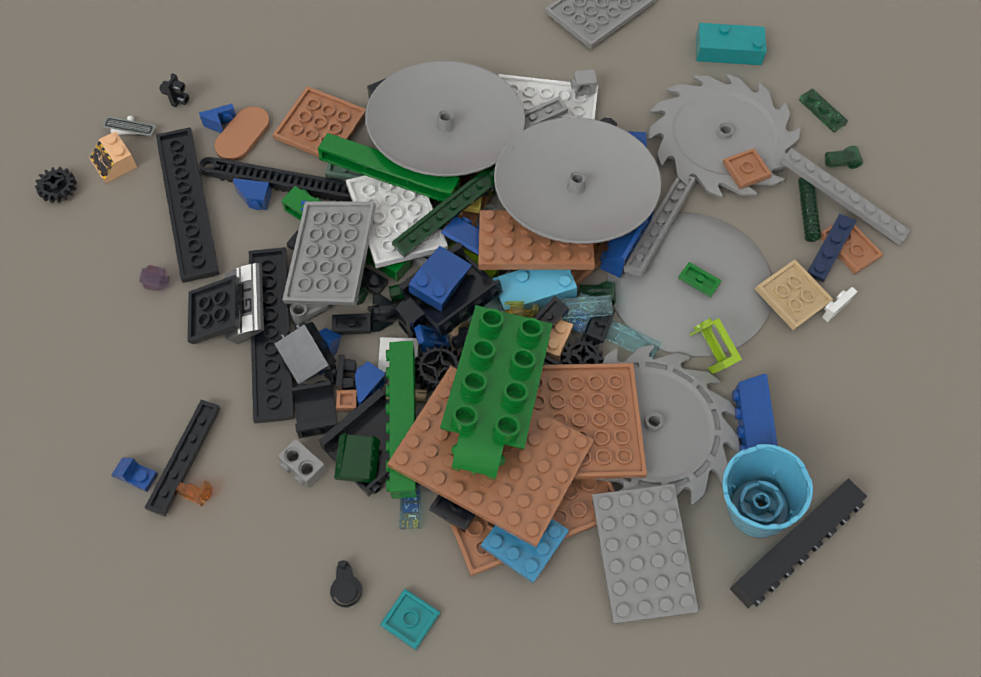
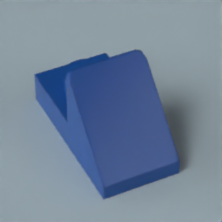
(215, 117)
(428, 337)
(134, 474)

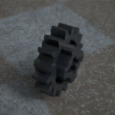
(55, 184)
(590, 353)

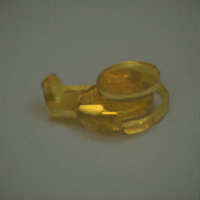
(517, 308)

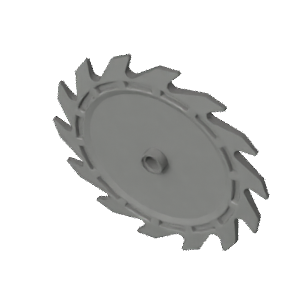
(717, 123)
(687, 421)

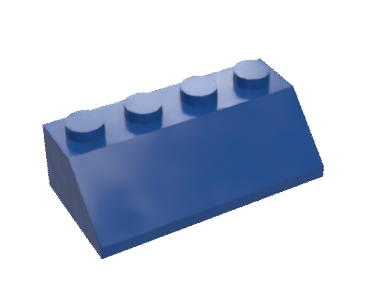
(463, 232)
(621, 249)
(754, 412)

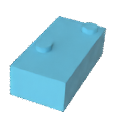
(535, 287)

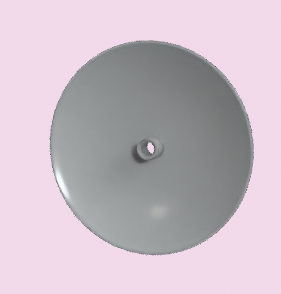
(443, 118)
(577, 180)
(670, 308)

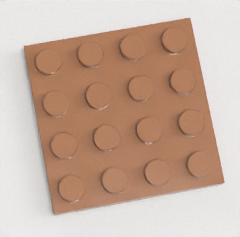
(314, 117)

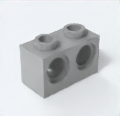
(305, 461)

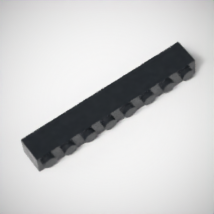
(798, 543)

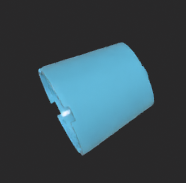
(770, 477)

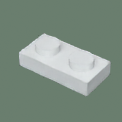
(842, 300)

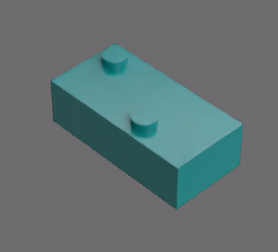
(730, 44)

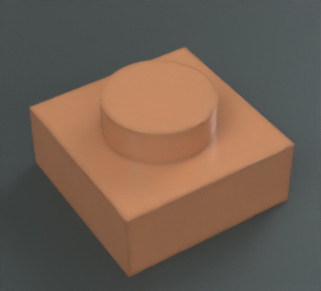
(346, 400)

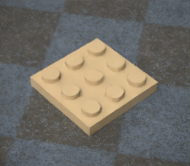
(793, 294)

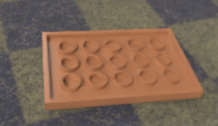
(510, 246)

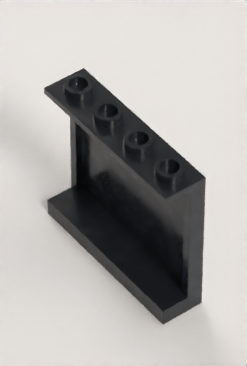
(475, 289)
(365, 420)

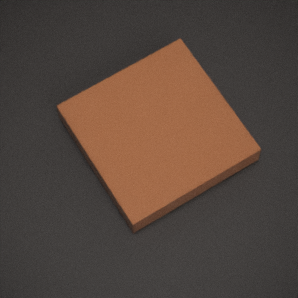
(747, 168)

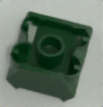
(357, 458)

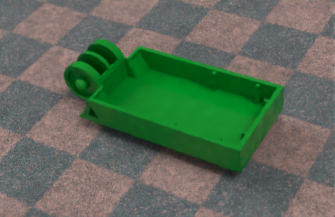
(495, 388)

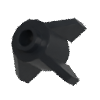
(383, 312)

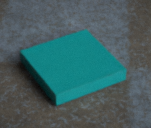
(410, 619)

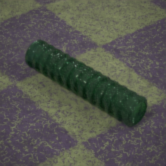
(809, 211)

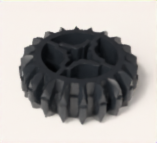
(424, 365)

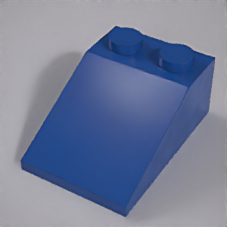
(439, 278)

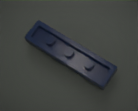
(831, 247)

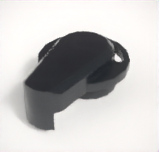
(345, 586)

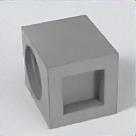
(584, 82)

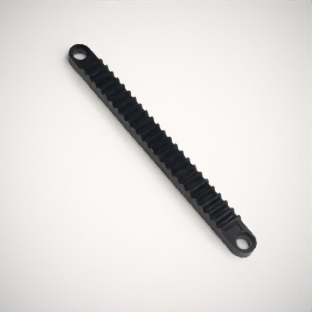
(277, 178)

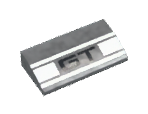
(250, 302)

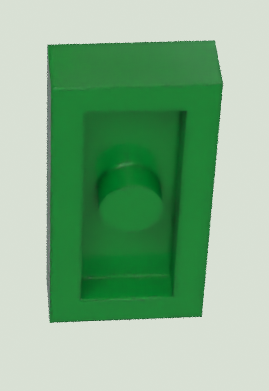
(699, 279)

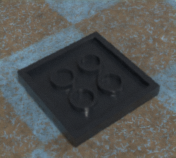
(213, 309)

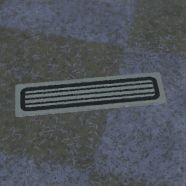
(128, 126)

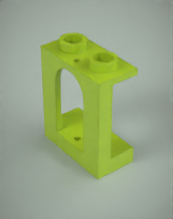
(722, 361)

